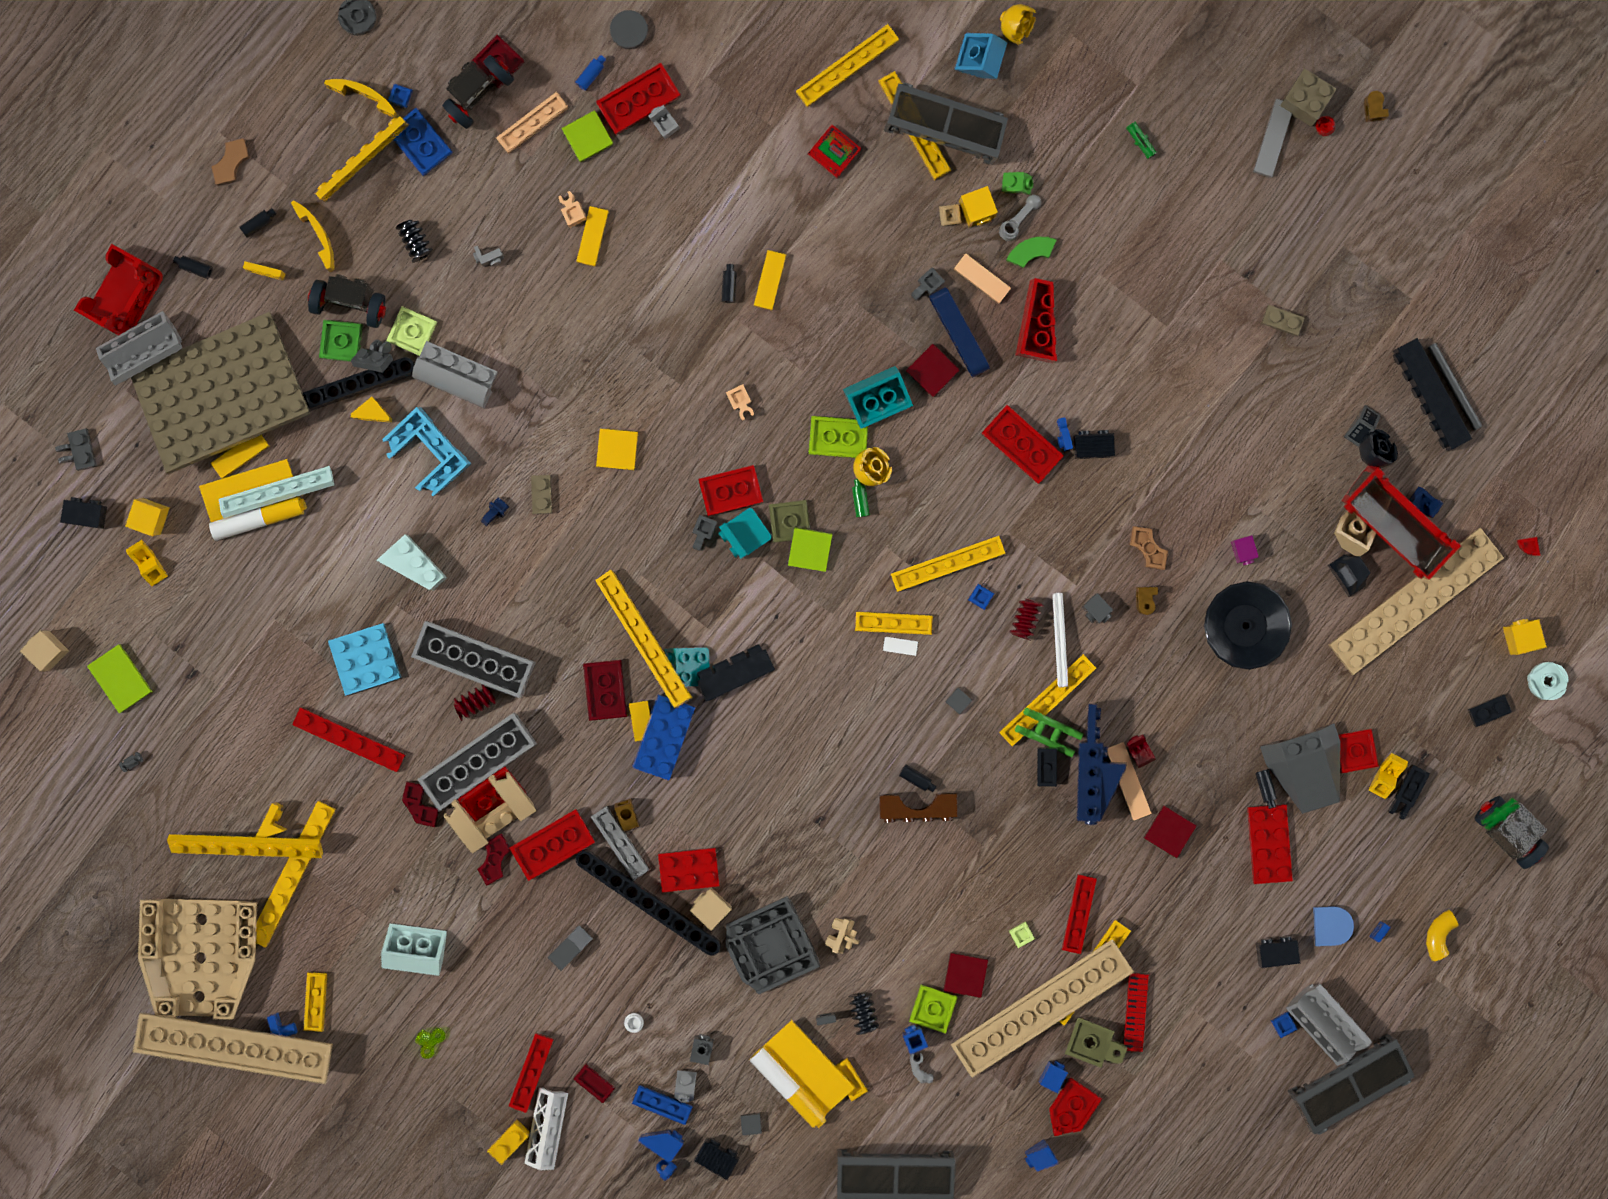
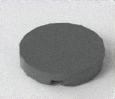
(357, 16)
(628, 29)

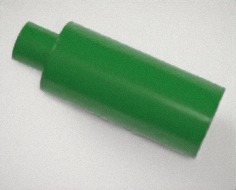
(860, 499)

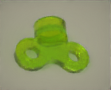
(428, 1041)

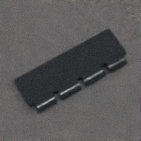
(730, 677)

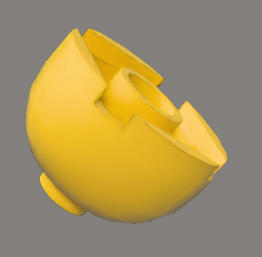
(1017, 22)
(872, 467)

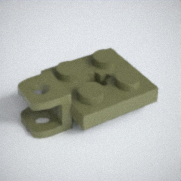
(1103, 1047)

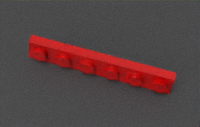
(348, 739)

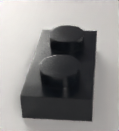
(1489, 710)
(1047, 766)

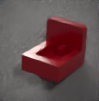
(1140, 751)

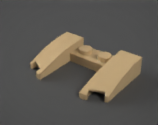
(475, 834)

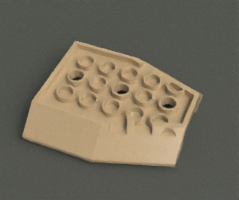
(169, 947)

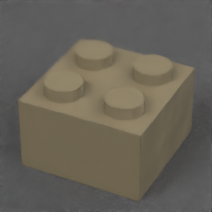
(1308, 97)

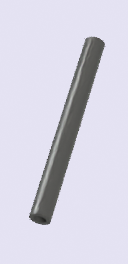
(1455, 387)

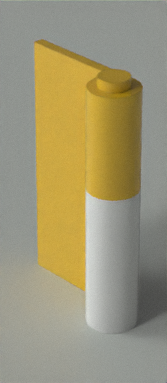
(256, 518)
(802, 1074)

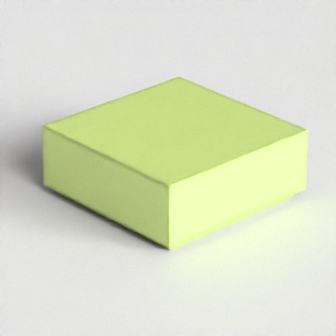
(1021, 934)

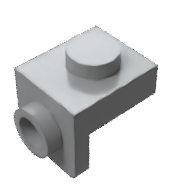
(664, 121)
(492, 258)
(685, 1086)

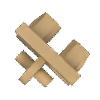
(845, 937)

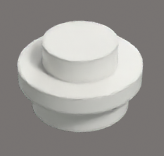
(633, 1022)

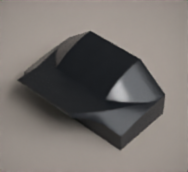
(1350, 573)

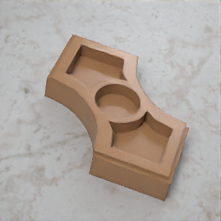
(235, 154)
(1153, 554)

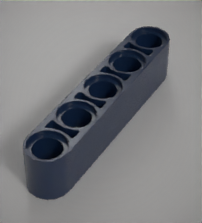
(959, 332)

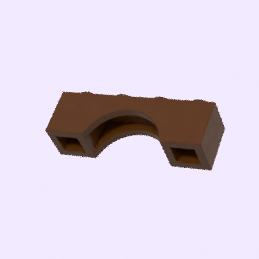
(943, 807)

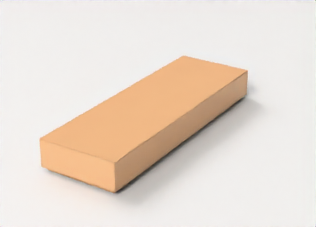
(982, 278)

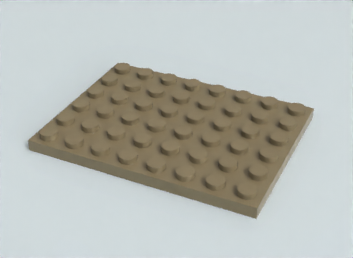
(219, 393)

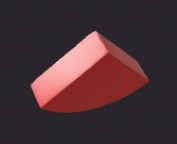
(1529, 546)

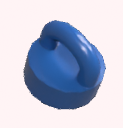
(668, 1171)

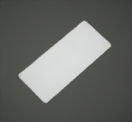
(900, 646)

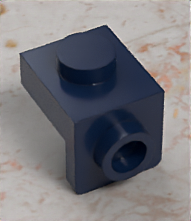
(1425, 502)

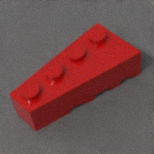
(1038, 323)

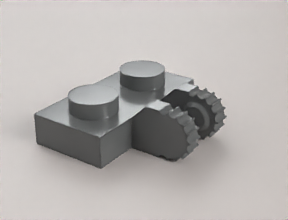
(374, 359)
(81, 450)

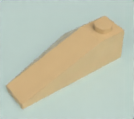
(1354, 534)

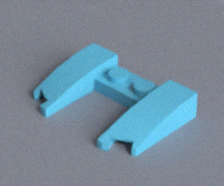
(451, 459)

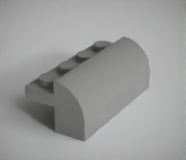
(139, 348)
(454, 374)
(1328, 1024)

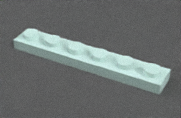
(276, 492)

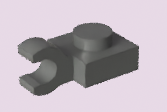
(928, 282)
(703, 529)

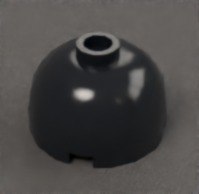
(1377, 449)

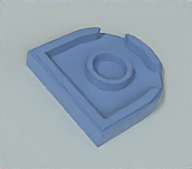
(1332, 926)

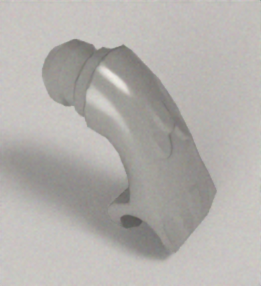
(920, 1075)

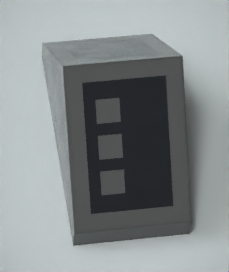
(1362, 425)

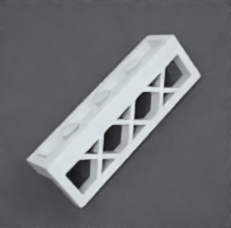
(549, 1130)

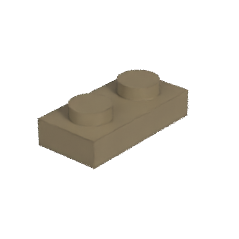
(1282, 320)
(541, 494)

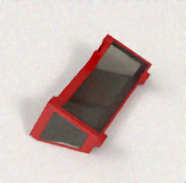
(1399, 523)

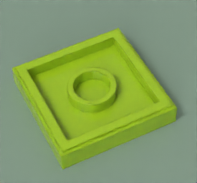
(587, 136)
(810, 549)
(933, 1008)

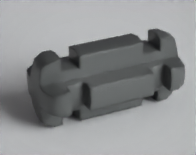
(131, 761)

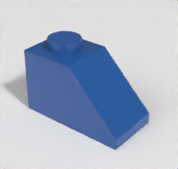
(663, 1143)
(1040, 1156)

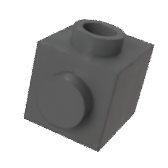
(1097, 609)
(701, 1049)

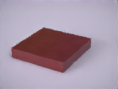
(500, 51)
(932, 370)
(1169, 831)
(965, 975)

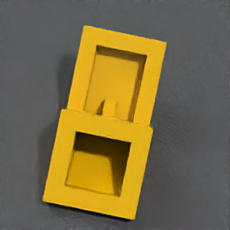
(147, 563)
(1387, 775)

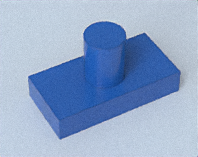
(277, 1028)

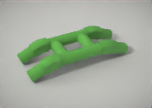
(1059, 728)

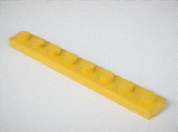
(643, 639)
(245, 846)
(291, 876)

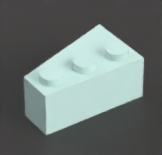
(413, 563)

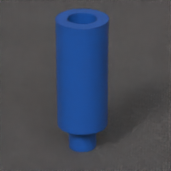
(590, 73)

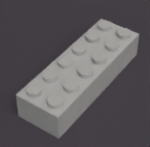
(473, 659)
(477, 761)

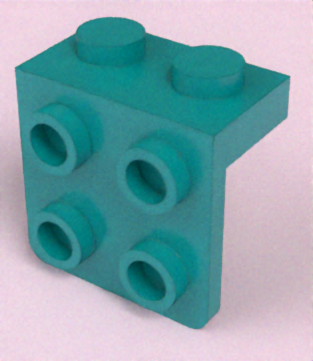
(745, 533)
(688, 662)

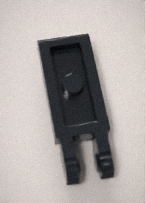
(1409, 790)

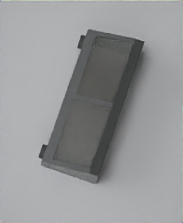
(946, 122)
(1352, 1085)
(895, 1175)

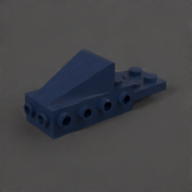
(1104, 777)

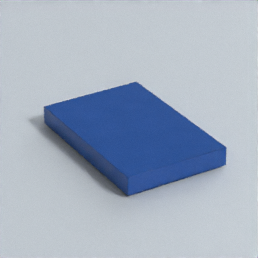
(422, 143)

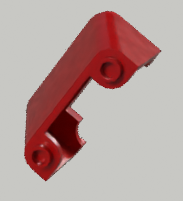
(123, 292)

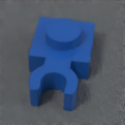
(1064, 440)

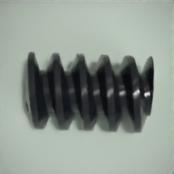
(414, 240)
(864, 1011)

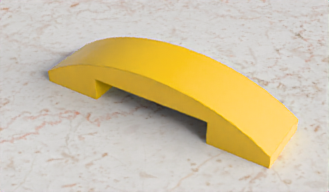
(341, 87)
(327, 253)

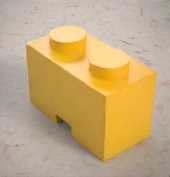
(509, 1141)

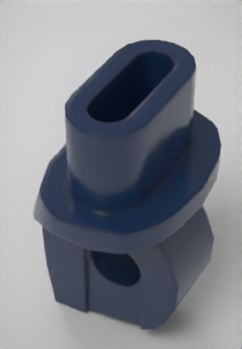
(497, 509)

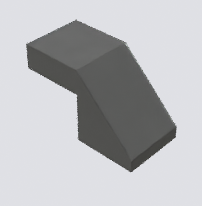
(569, 948)

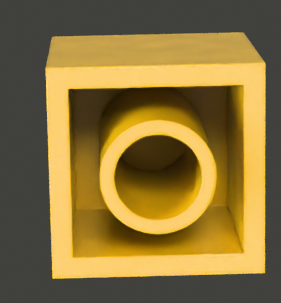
(978, 207)
(147, 517)
(1524, 636)

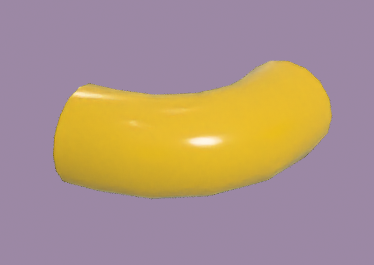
(1437, 935)

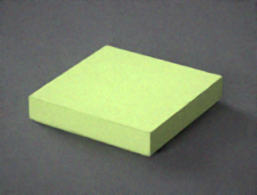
(411, 331)

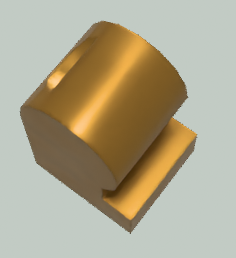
(1373, 107)
(1144, 599)
(626, 814)

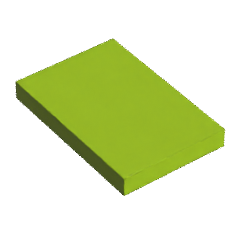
(836, 437)
(119, 678)

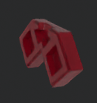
(421, 813)

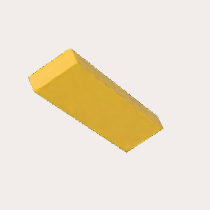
(893, 623)

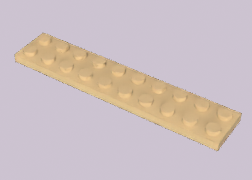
(1415, 603)
(1042, 1008)
(232, 1048)

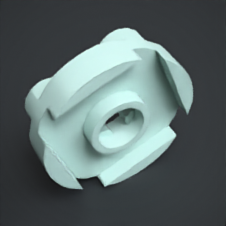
(1558, 684)

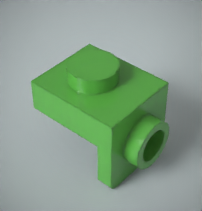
(1017, 183)

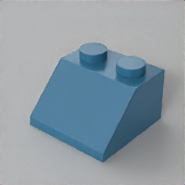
(981, 55)

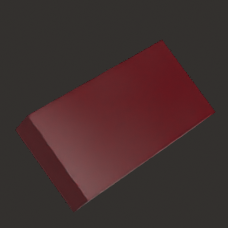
(594, 1083)

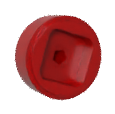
(1325, 126)

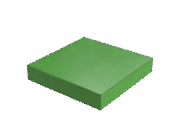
(340, 340)

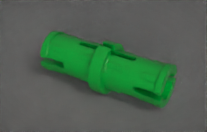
(1134, 129)
(1500, 814)

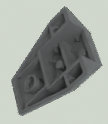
(1307, 767)

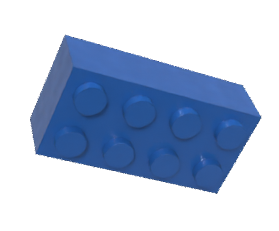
(663, 738)

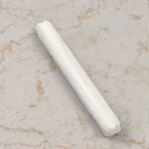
(1060, 641)

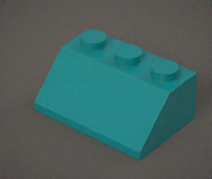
(878, 397)

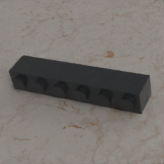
(1431, 394)

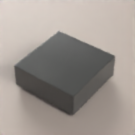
(958, 701)
(826, 1018)
(751, 1124)

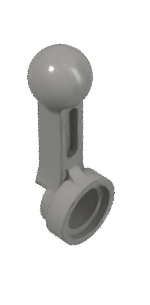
(1032, 203)

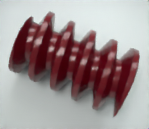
(1026, 618)
(474, 701)

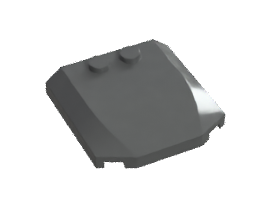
(770, 946)

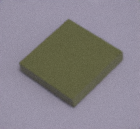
(786, 517)

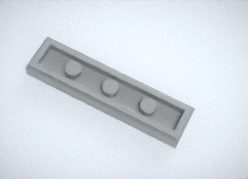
(1272, 140)
(620, 843)

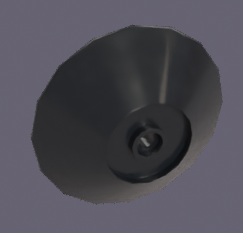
(1267, 629)

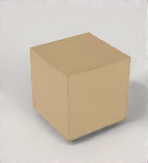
(44, 650)
(710, 908)

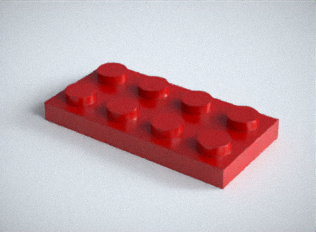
(638, 98)
(1022, 444)
(552, 844)
(1269, 844)

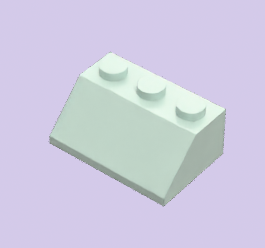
(413, 949)

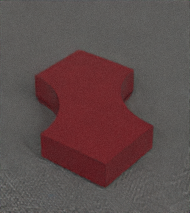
(492, 867)

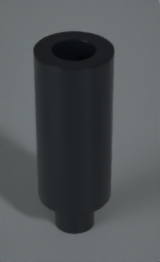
(257, 222)
(193, 266)
(729, 284)
(917, 778)
(1266, 788)

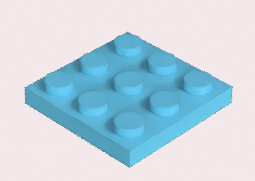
(364, 659)

